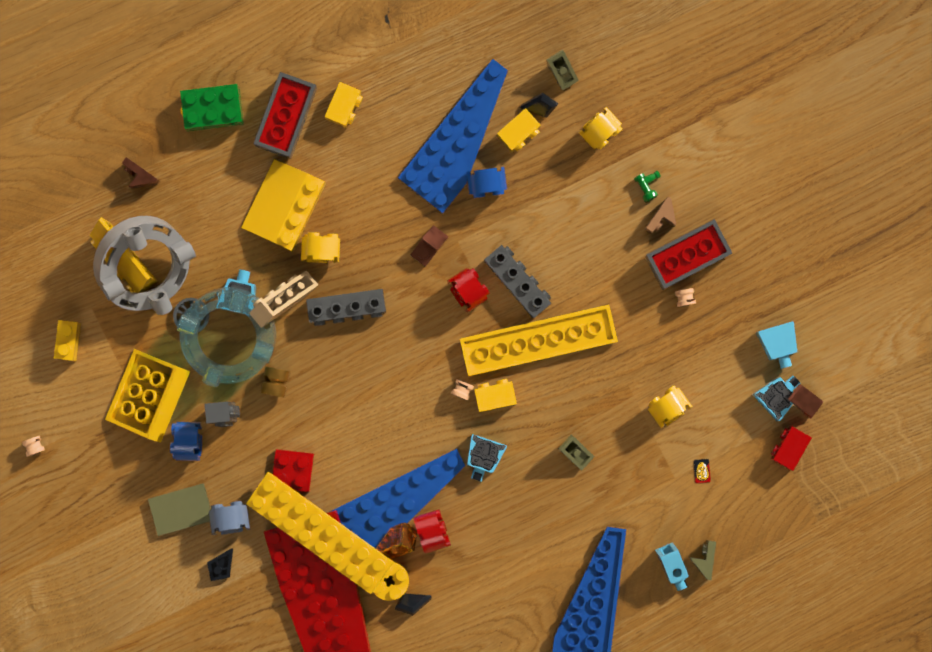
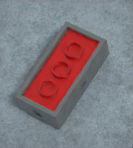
(285, 115)
(688, 254)

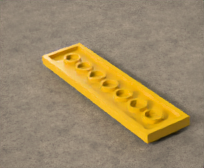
(538, 340)
(319, 532)

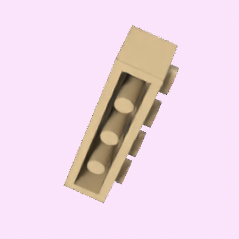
(283, 299)

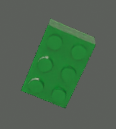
(211, 107)

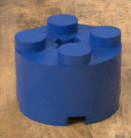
(487, 181)
(187, 441)

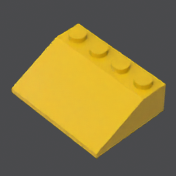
(283, 205)
(129, 264)
(147, 395)

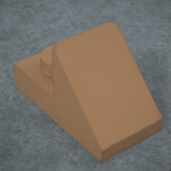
(665, 212)

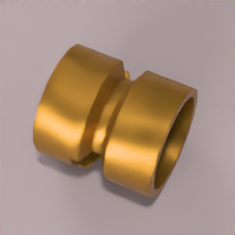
(275, 382)

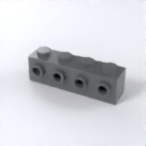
(517, 281)
(346, 306)
(222, 413)

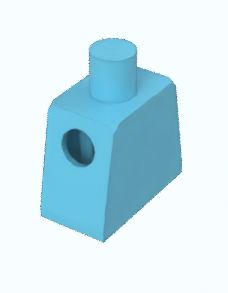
(779, 343)

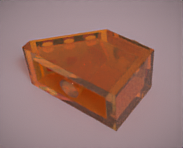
(398, 541)

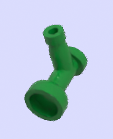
(644, 181)

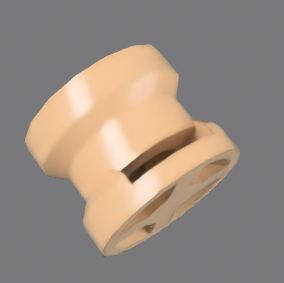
(685, 297)
(460, 391)
(33, 446)

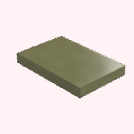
(180, 509)

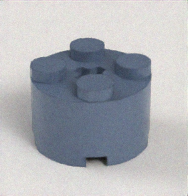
(229, 518)

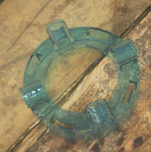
(213, 373)

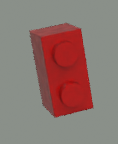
(790, 448)

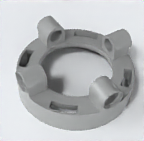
(133, 234)

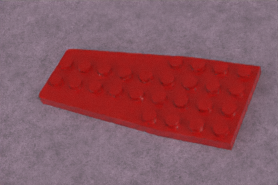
(318, 597)

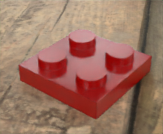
(294, 468)

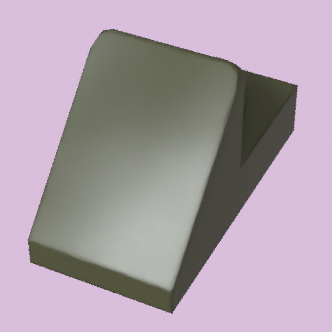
(562, 70)
(576, 452)
(705, 565)

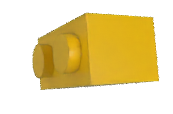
(343, 105)
(519, 130)
(67, 340)
(495, 396)

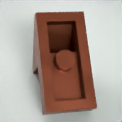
(142, 178)
(429, 245)
(805, 401)

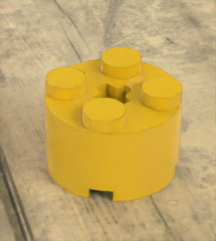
(600, 128)
(320, 248)
(669, 407)
(395, 590)

